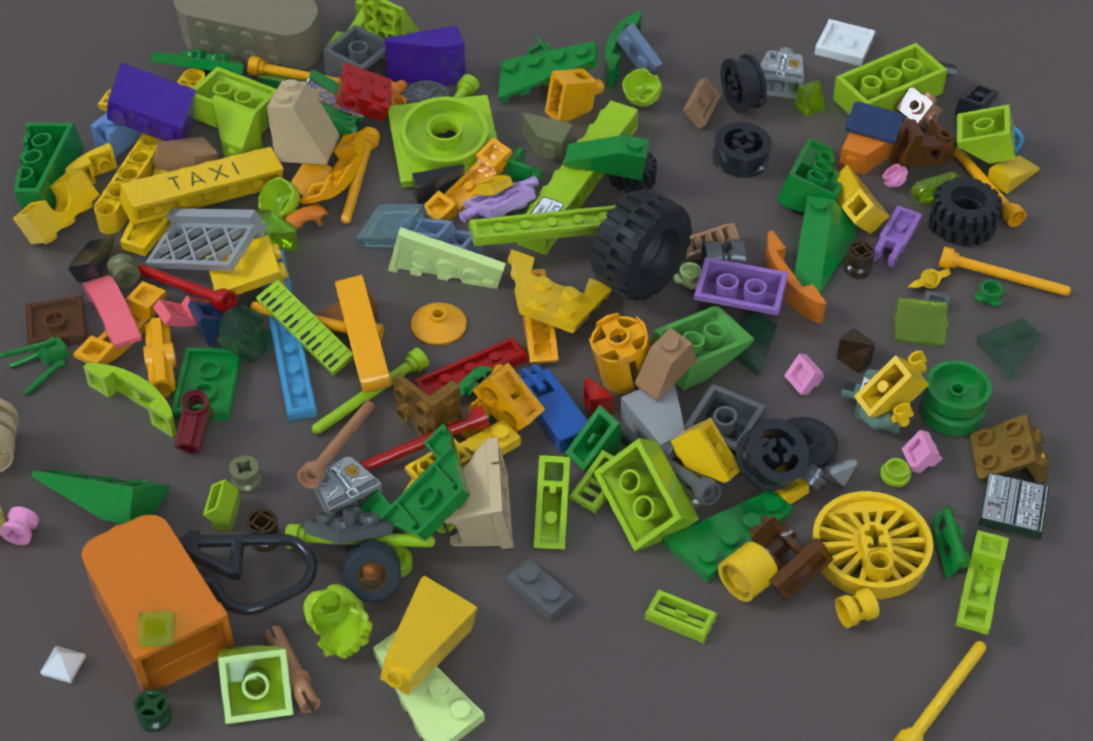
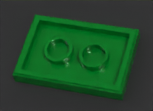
(214, 373)

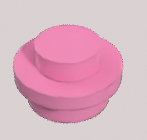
(895, 176)

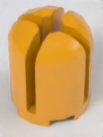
(618, 358)

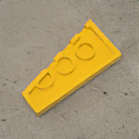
(144, 236)

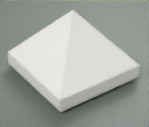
(63, 664)

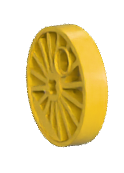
(872, 544)

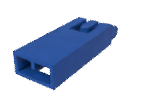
(561, 416)

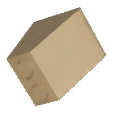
(300, 125)

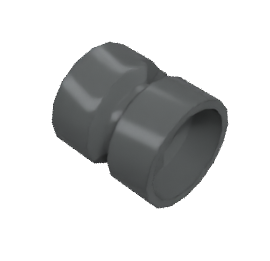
(731, 251)

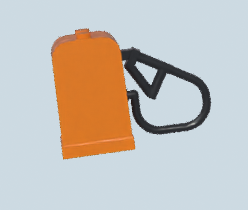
(152, 570)

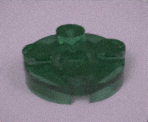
(249, 345)

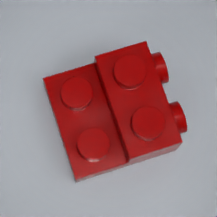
(364, 92)

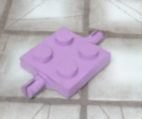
(510, 199)

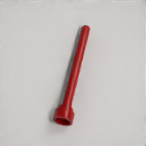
(221, 299)
(474, 420)

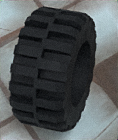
(641, 244)

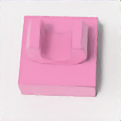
(804, 374)
(921, 452)

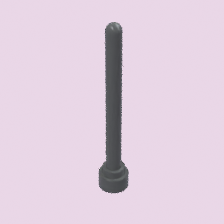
(704, 489)

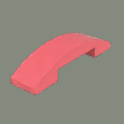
(113, 311)

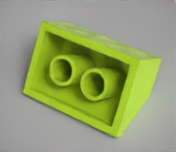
(234, 88)
(645, 494)

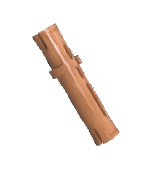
(299, 678)

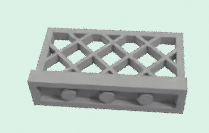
(208, 224)

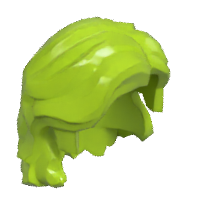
(338, 620)

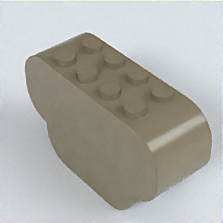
(277, 30)

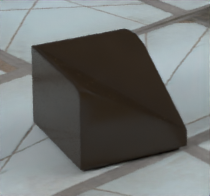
(855, 350)

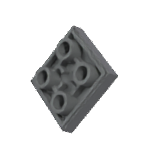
(347, 527)

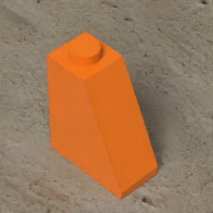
(864, 153)

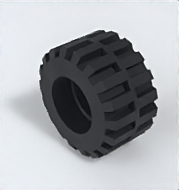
(965, 211)

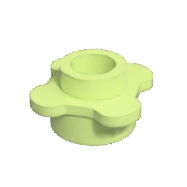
(688, 275)

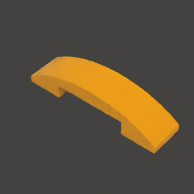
(349, 154)
(490, 163)
(141, 306)

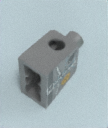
(783, 72)
(345, 486)

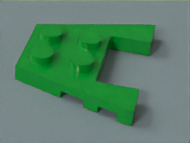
(431, 496)

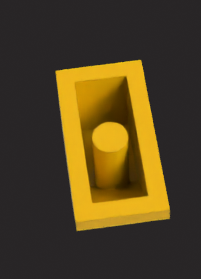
(892, 385)
(705, 451)

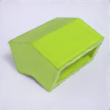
(222, 505)

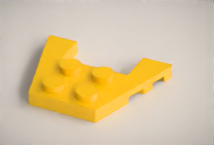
(550, 301)

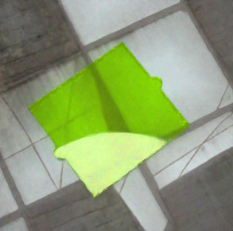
(921, 322)

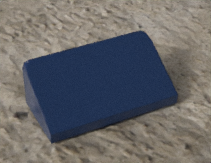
(875, 122)

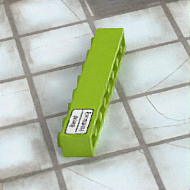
(571, 185)

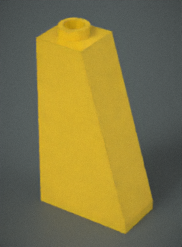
(426, 635)

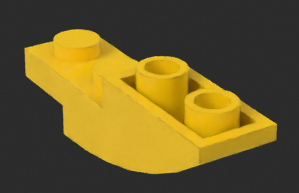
(506, 436)

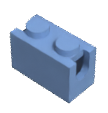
(117, 135)

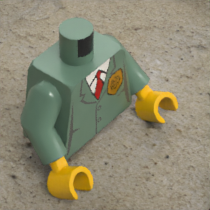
(892, 420)

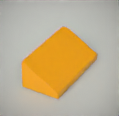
(308, 175)

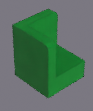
(519, 170)

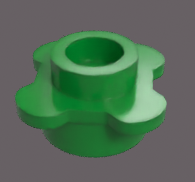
(990, 293)

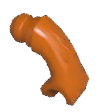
(398, 88)
(308, 213)

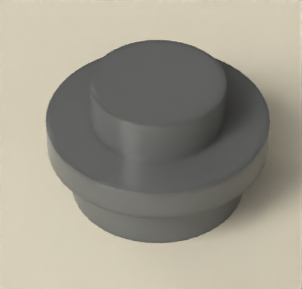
(814, 476)

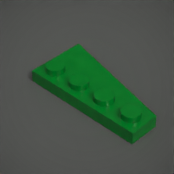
(717, 537)

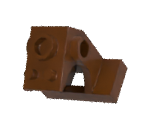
(923, 150)
(802, 568)

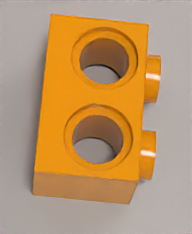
(509, 398)

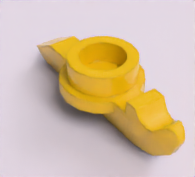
(930, 278)

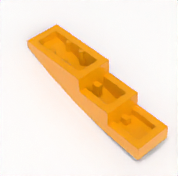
(540, 336)

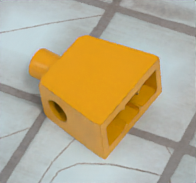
(571, 94)

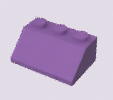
(741, 286)

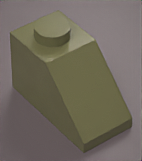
(547, 136)

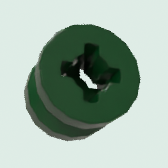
(156, 702)

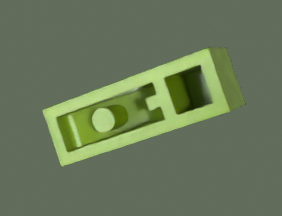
(552, 502)

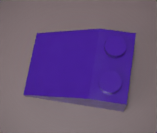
(426, 56)

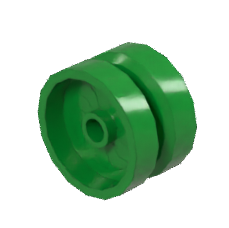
(955, 398)

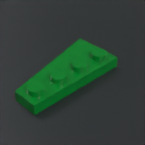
(532, 70)

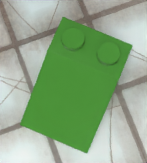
(714, 339)

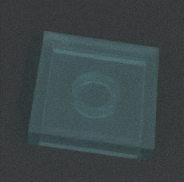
(385, 223)

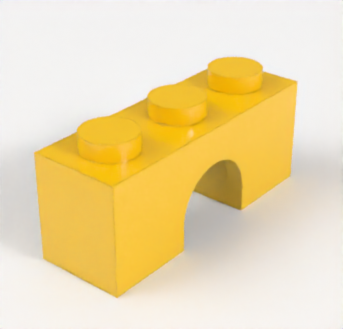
(73, 196)

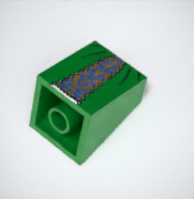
(326, 91)

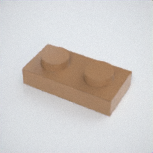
(701, 103)

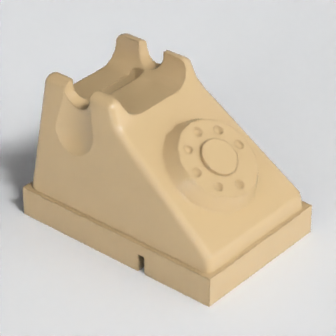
(486, 513)

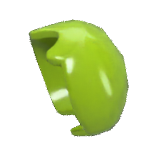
(642, 87)
(279, 197)

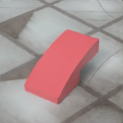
(175, 313)

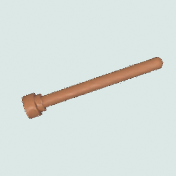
(313, 472)

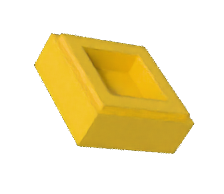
(493, 185)

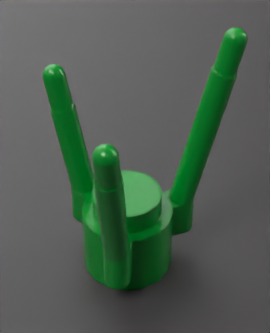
(49, 351)

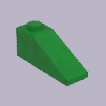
(611, 155)

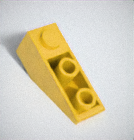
(860, 202)

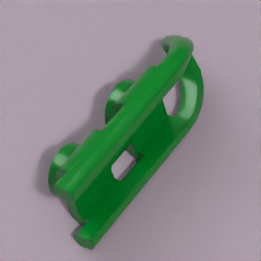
(950, 536)

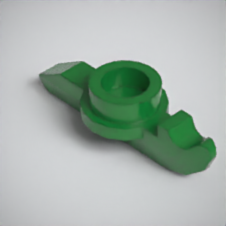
(472, 380)

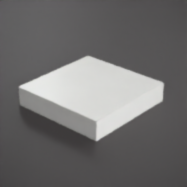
(844, 42)

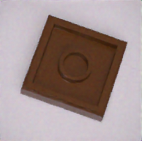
(55, 319)

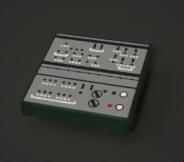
(1014, 505)

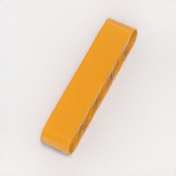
(363, 334)

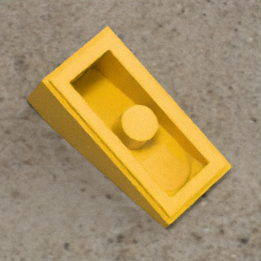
(1012, 173)

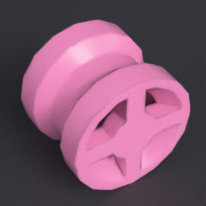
(19, 526)

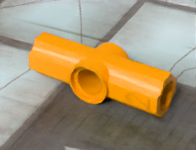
(160, 356)

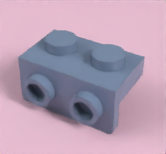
(638, 49)

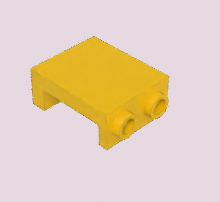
(255, 269)

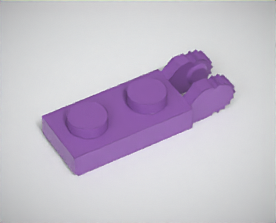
(897, 234)

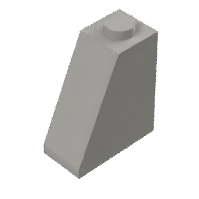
(654, 419)

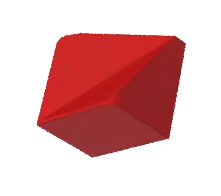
(596, 395)

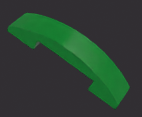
(613, 49)

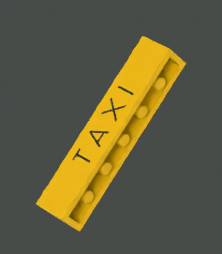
(199, 185)

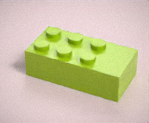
(890, 78)

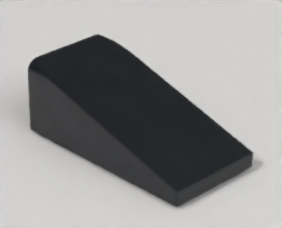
(976, 98)
(431, 181)
(91, 259)

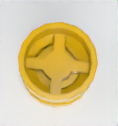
(857, 607)

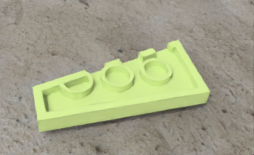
(432, 256)
(436, 704)

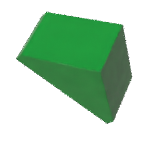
(598, 434)

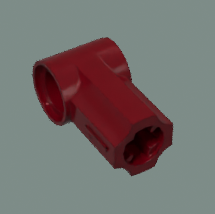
(193, 423)

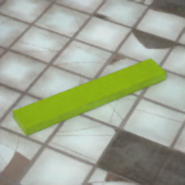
(537, 226)

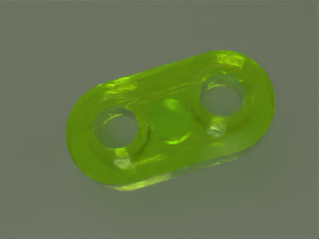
(924, 190)

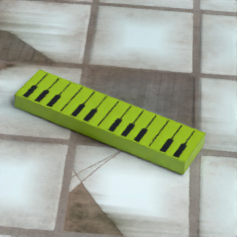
(305, 327)

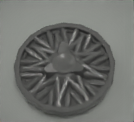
(424, 90)

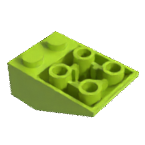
(387, 19)

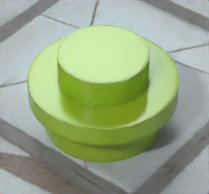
(895, 472)

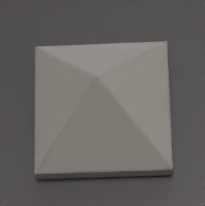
(839, 471)

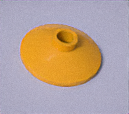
(438, 324)

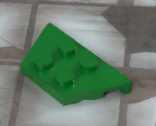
(199, 59)

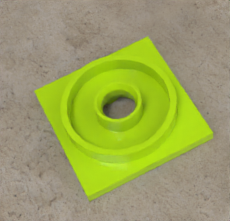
(421, 151)

